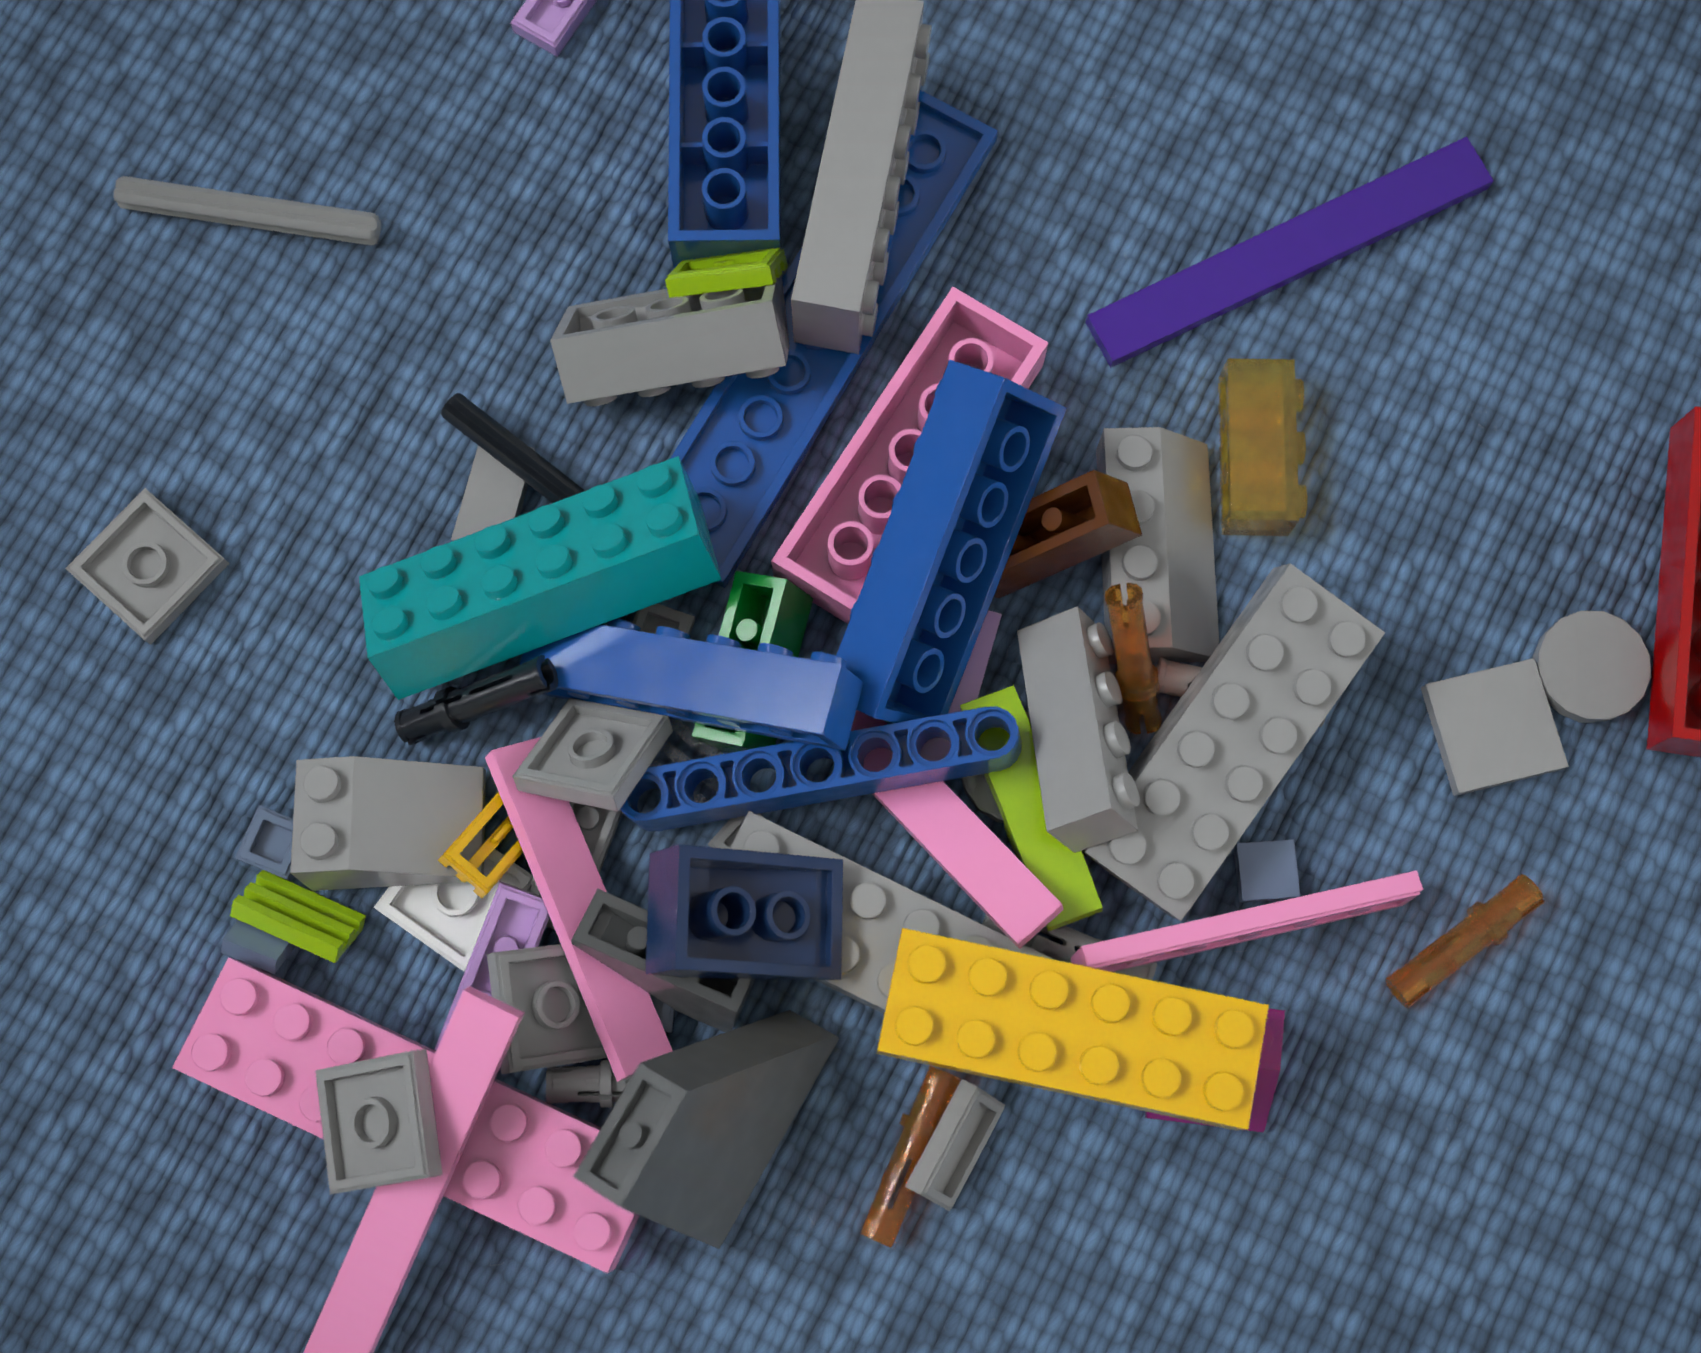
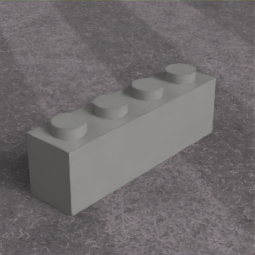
(1077, 730)

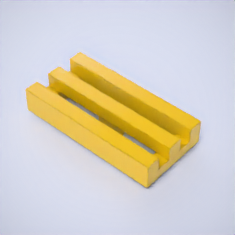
(469, 870)

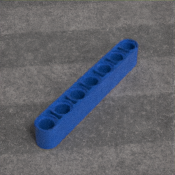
(847, 780)

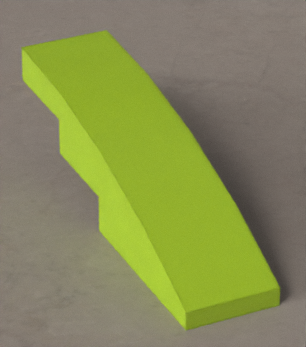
(1021, 807)

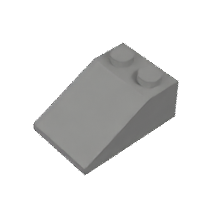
(381, 821)

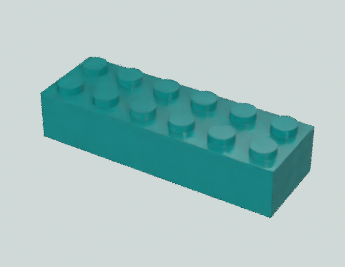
(537, 578)

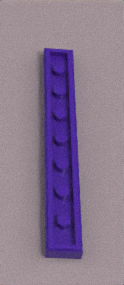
(1288, 251)

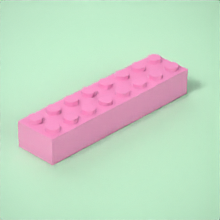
(518, 1167)

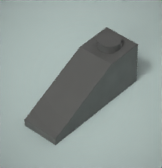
(617, 937)

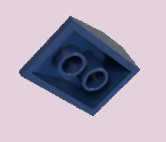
(744, 914)

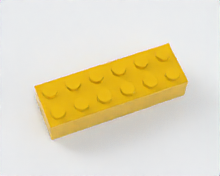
(1073, 1030)

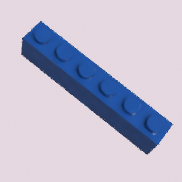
(708, 681)

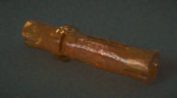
(1135, 672)
(1481, 928)
(929, 1106)

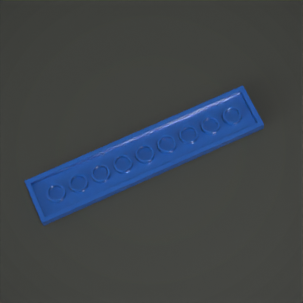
(761, 428)

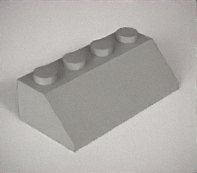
(662, 341)
(1176, 546)

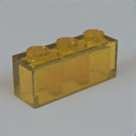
(1260, 447)

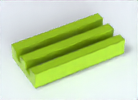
(726, 272)
(298, 916)

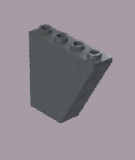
(706, 1124)

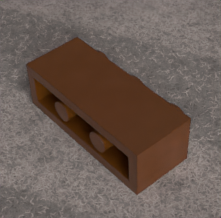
(1068, 528)

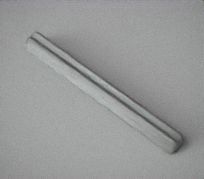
(247, 210)

